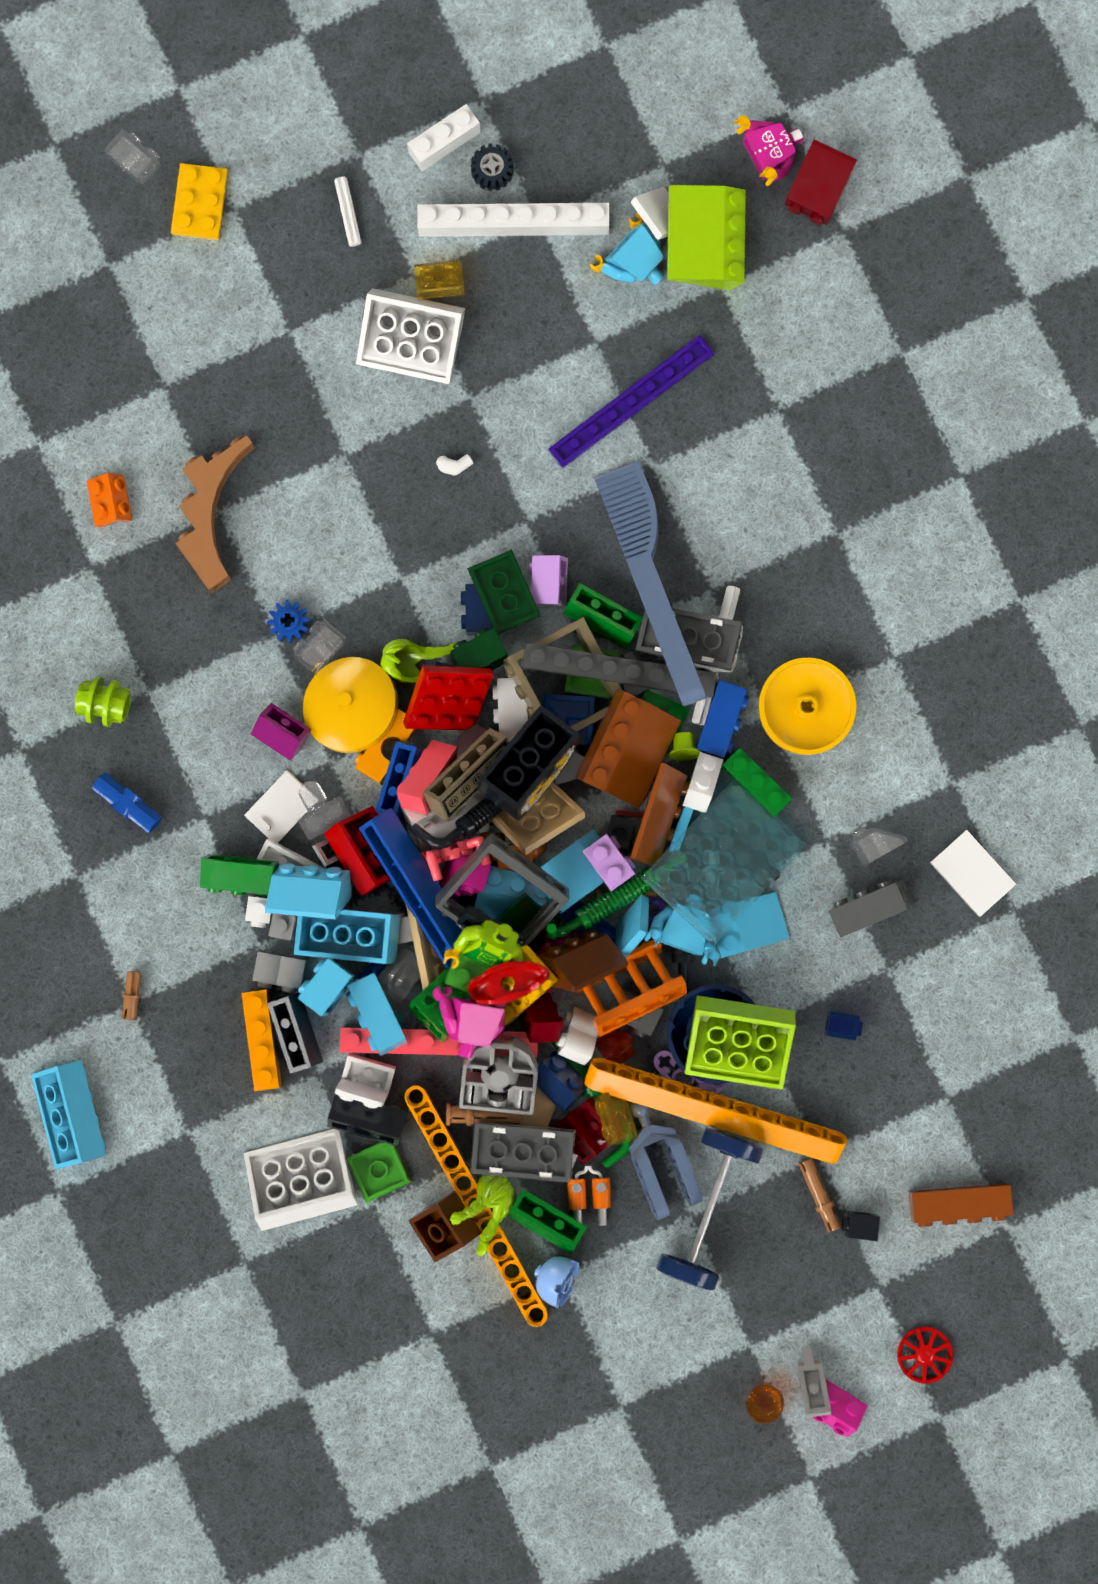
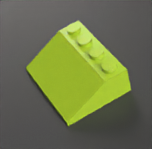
(706, 236)
(740, 1042)

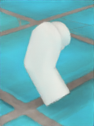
(453, 467)

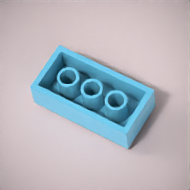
(350, 937)

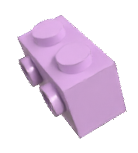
(549, 580)

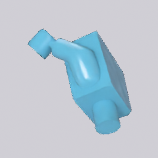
(675, 931)

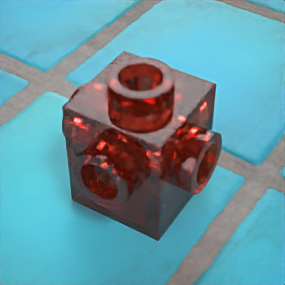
(616, 1046)

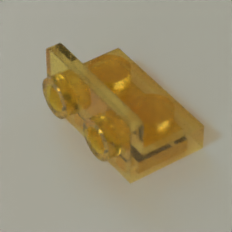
(439, 279)
(616, 1119)

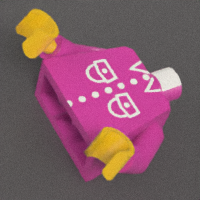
(769, 147)

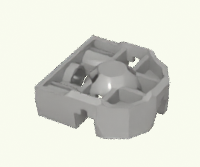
(501, 1079)

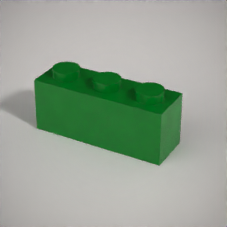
(603, 615)
(756, 782)
(237, 875)
(546, 1221)

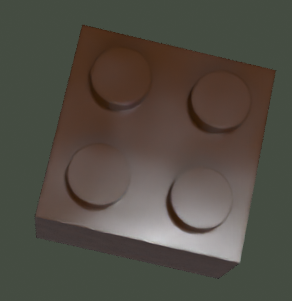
(438, 1232)

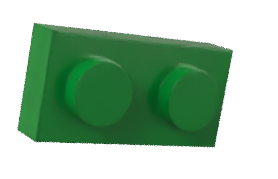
(667, 706)

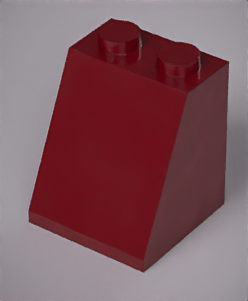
(820, 183)

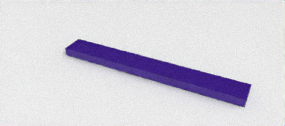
(631, 401)

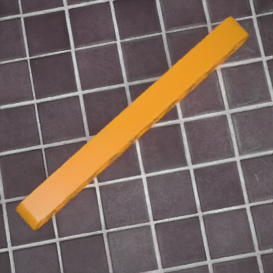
(715, 1110)
(466, 1195)

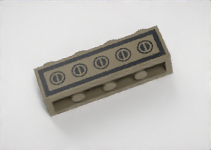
(460, 779)

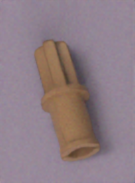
(131, 995)

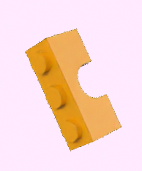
(372, 761)

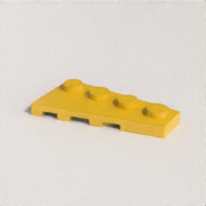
(516, 1007)

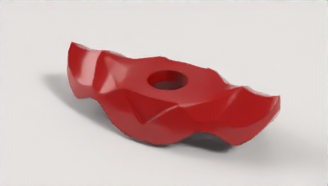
(488, 986)

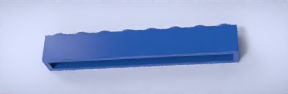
(411, 878)

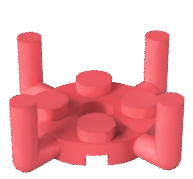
(458, 849)

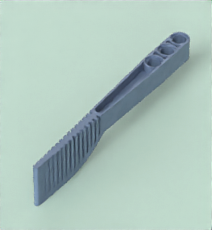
(636, 527)

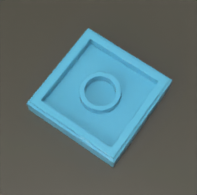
(633, 926)

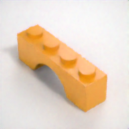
(261, 1041)

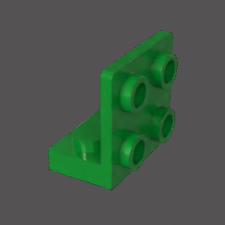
(427, 1008)

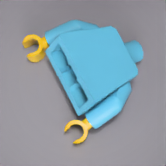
(634, 256)

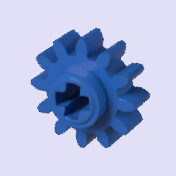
(295, 627)

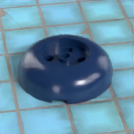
(681, 1021)

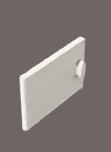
(278, 808)

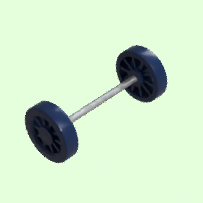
(688, 1270)

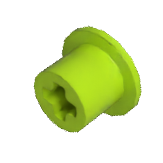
(684, 747)

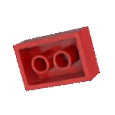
(356, 853)

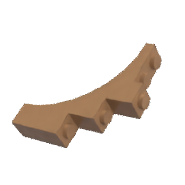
(200, 509)

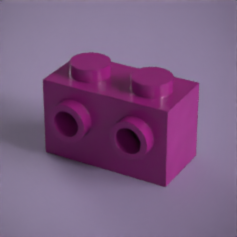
(278, 731)

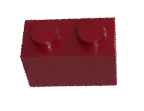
(542, 1020)

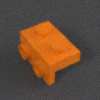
(109, 499)

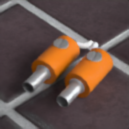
(600, 1193)

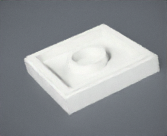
(654, 211)

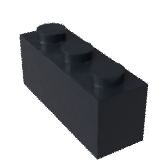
(295, 1033)
(378, 1124)

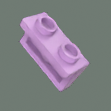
(609, 861)

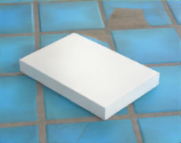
(972, 873)

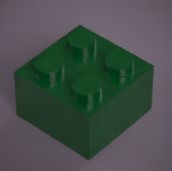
(480, 652)

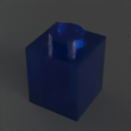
(843, 1025)

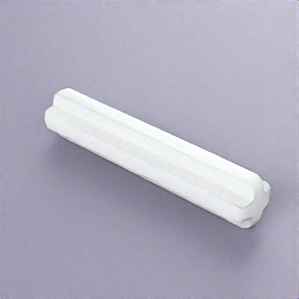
(347, 211)

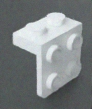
(365, 1081)

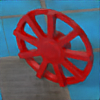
(925, 1355)

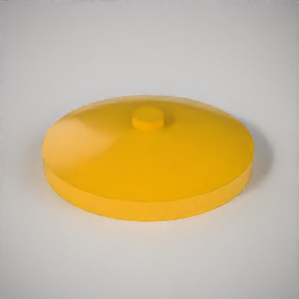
(350, 705)
(807, 706)

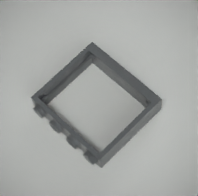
(523, 866)

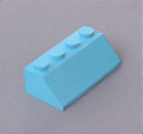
(68, 1114)

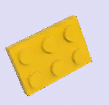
(199, 201)

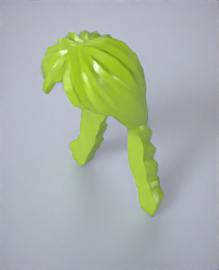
(402, 655)
(492, 1193)

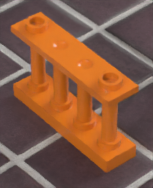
(645, 1003)

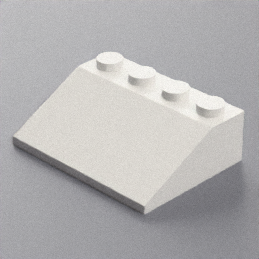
(410, 335)
(299, 1179)

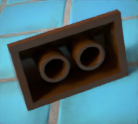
(583, 960)

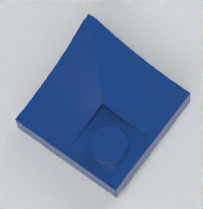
(571, 711)

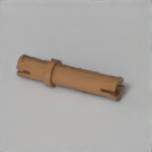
(820, 1196)

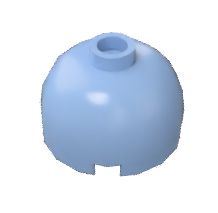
(555, 1280)

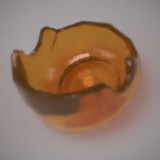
(771, 1406)

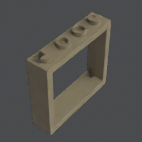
(526, 692)

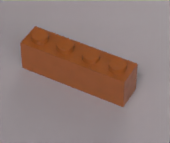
(961, 1203)

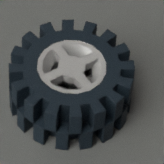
(490, 159)

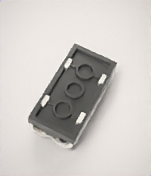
(709, 639)
(523, 1151)

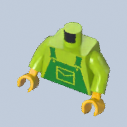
(488, 945)

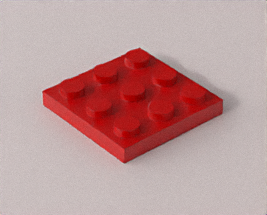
(447, 698)

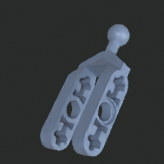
(648, 1135)

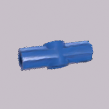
(126, 802)

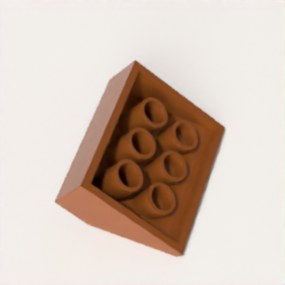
(628, 748)
(658, 815)

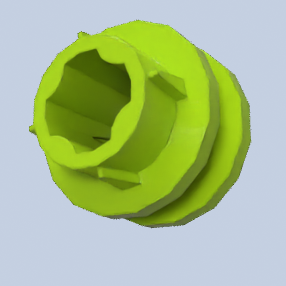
(102, 701)

